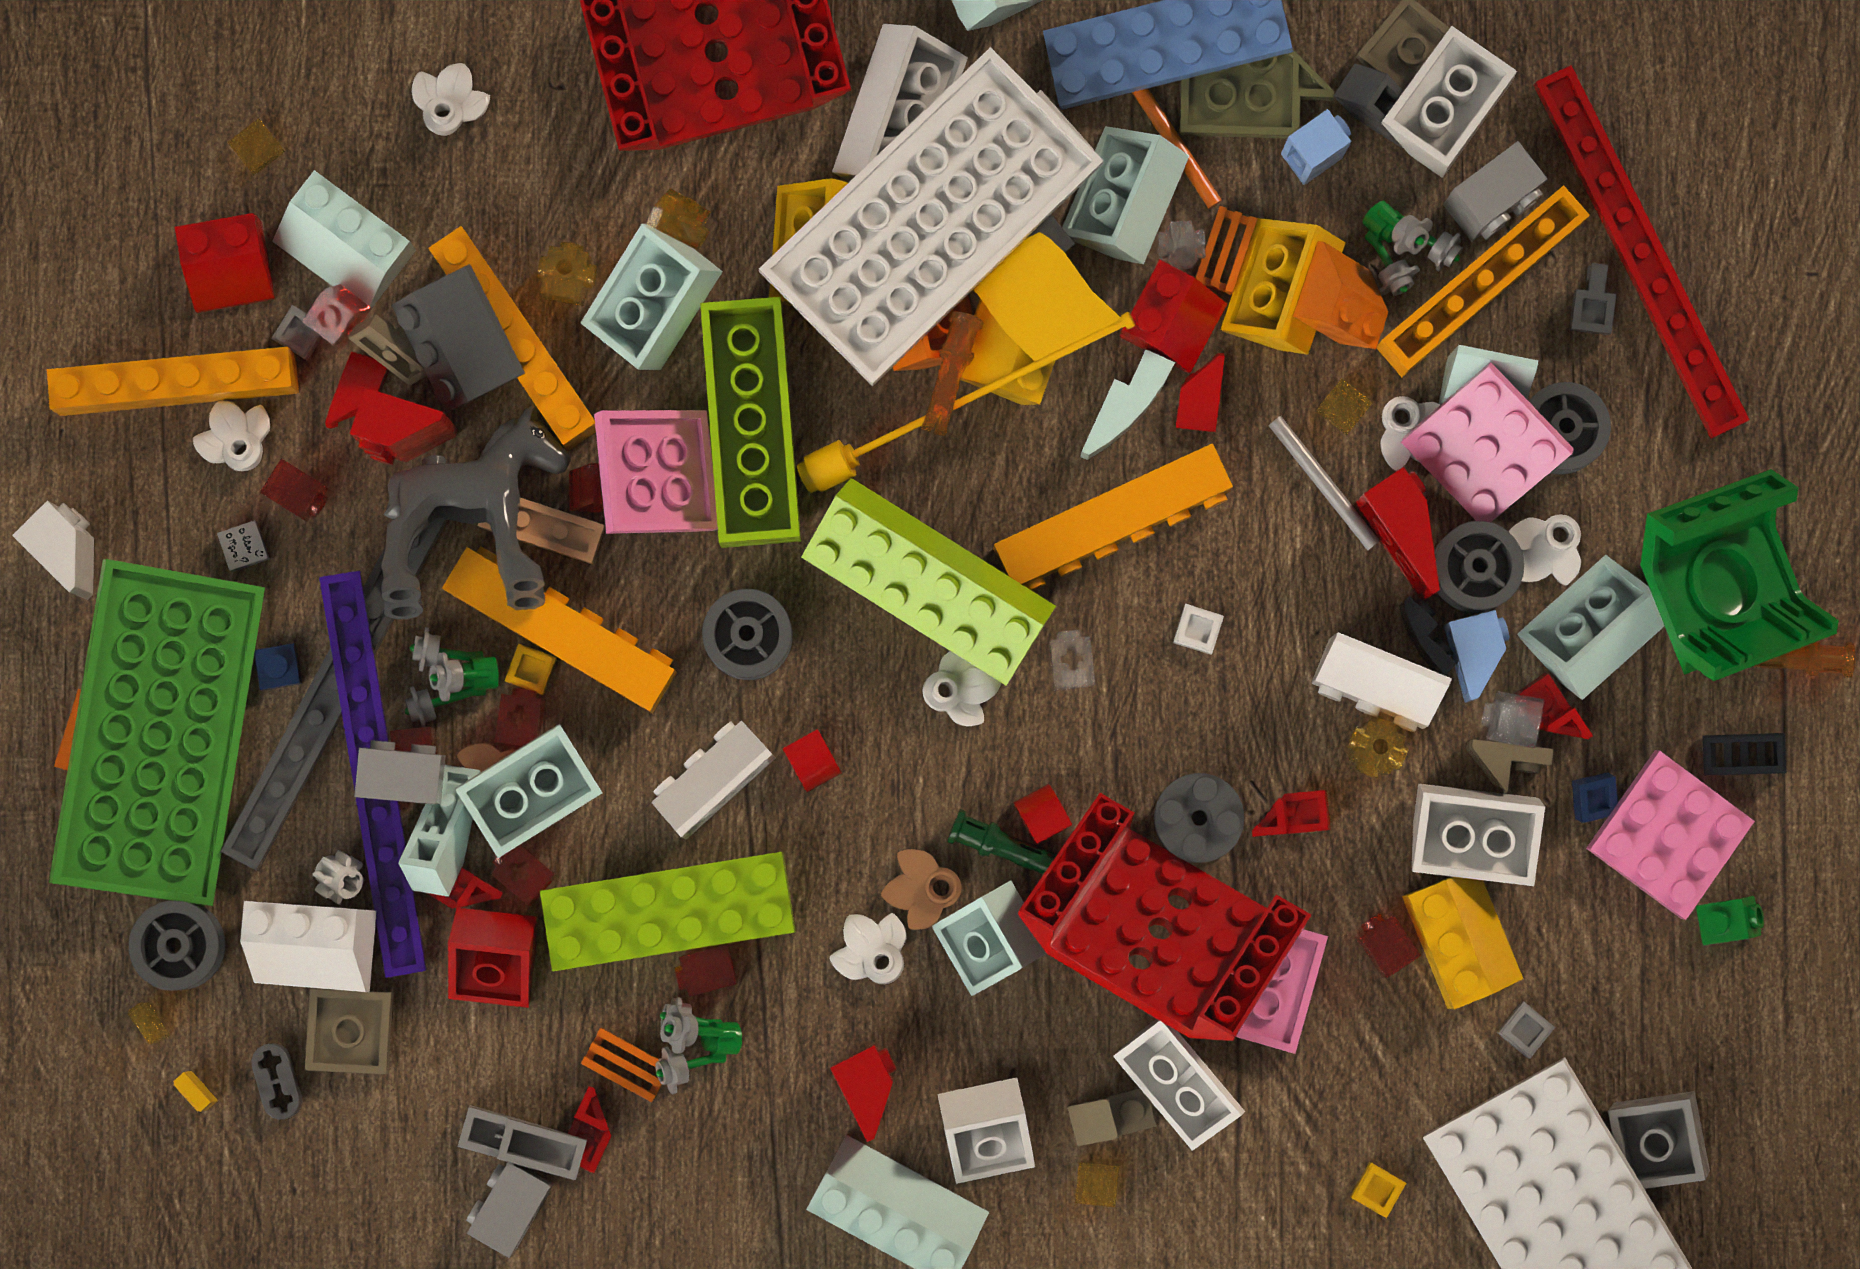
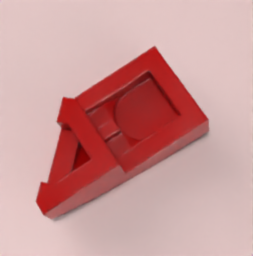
(358, 373)
(1201, 397)
(1557, 713)
(1296, 814)
(468, 891)
(592, 1126)

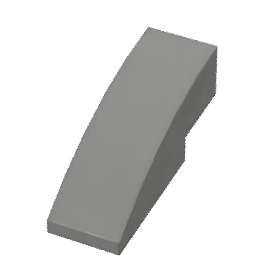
(522, 1142)

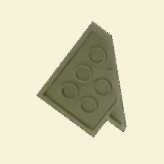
(1250, 99)

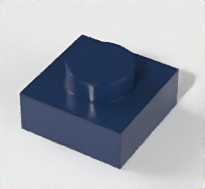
(278, 667)
(1594, 797)

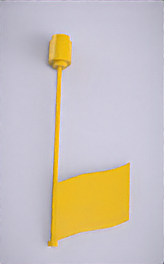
(1038, 305)

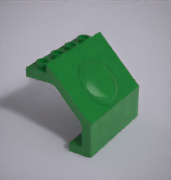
(1728, 578)

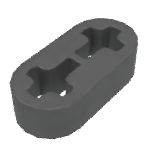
(267, 1084)

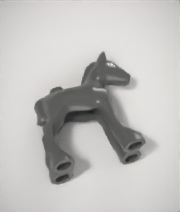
(469, 494)

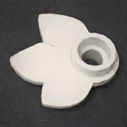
(448, 93)
(231, 431)
(1391, 447)
(1543, 553)
(967, 690)
(868, 943)

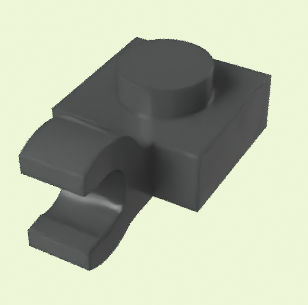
(1592, 307)

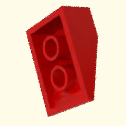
(1402, 524)

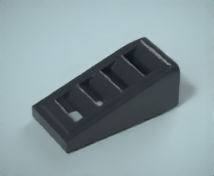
(1779, 751)

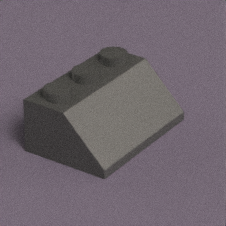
(457, 338)

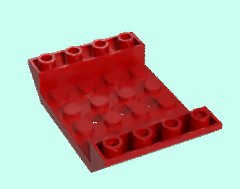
(665, 86)
(1116, 884)

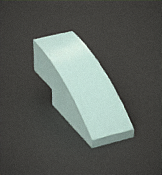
(1127, 403)

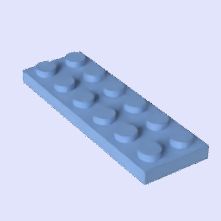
(1161, 45)

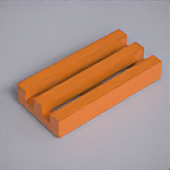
(1236, 218)
(596, 1048)

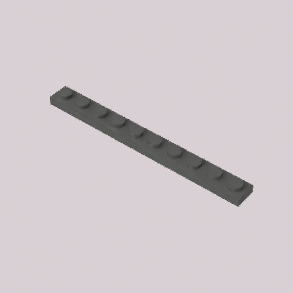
(310, 730)

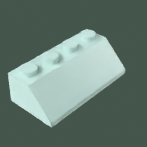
(896, 1209)

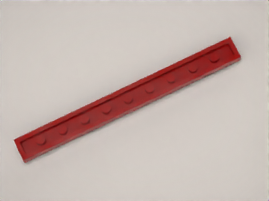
(1641, 252)

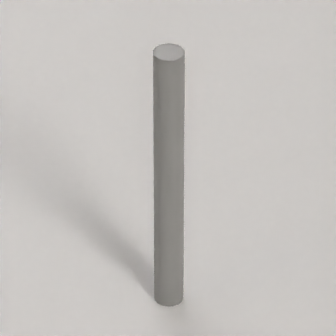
(1324, 483)

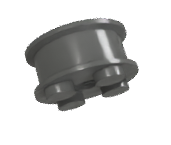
(1584, 416)
(1500, 560)
(740, 611)
(1222, 812)
(200, 951)

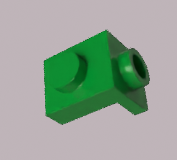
(1730, 920)

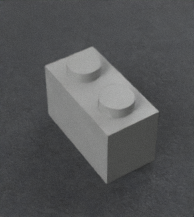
(400, 774)
(509, 1208)

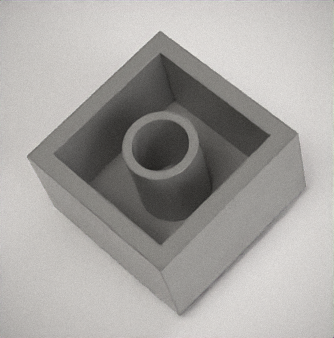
(1499, 188)
(1661, 1138)

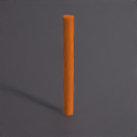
(1167, 131)

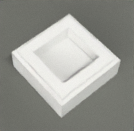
(1198, 629)

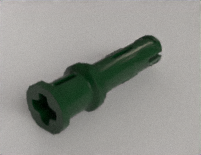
(989, 839)

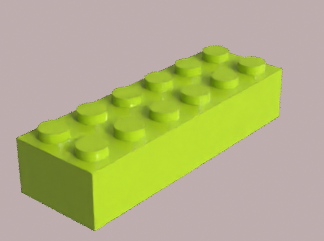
(750, 422)
(928, 581)
(667, 911)

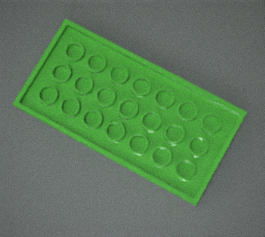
(157, 733)

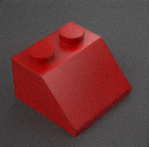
(225, 262)
(1174, 316)
(491, 957)
(866, 1086)

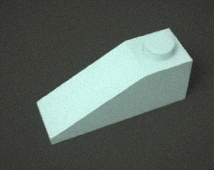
(439, 838)

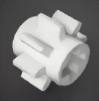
(338, 877)

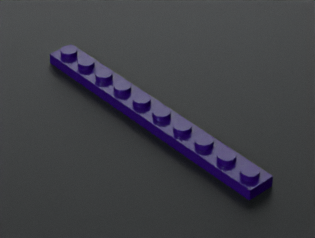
(378, 818)

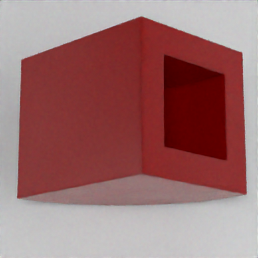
(812, 760)
(1042, 814)

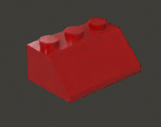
(398, 428)

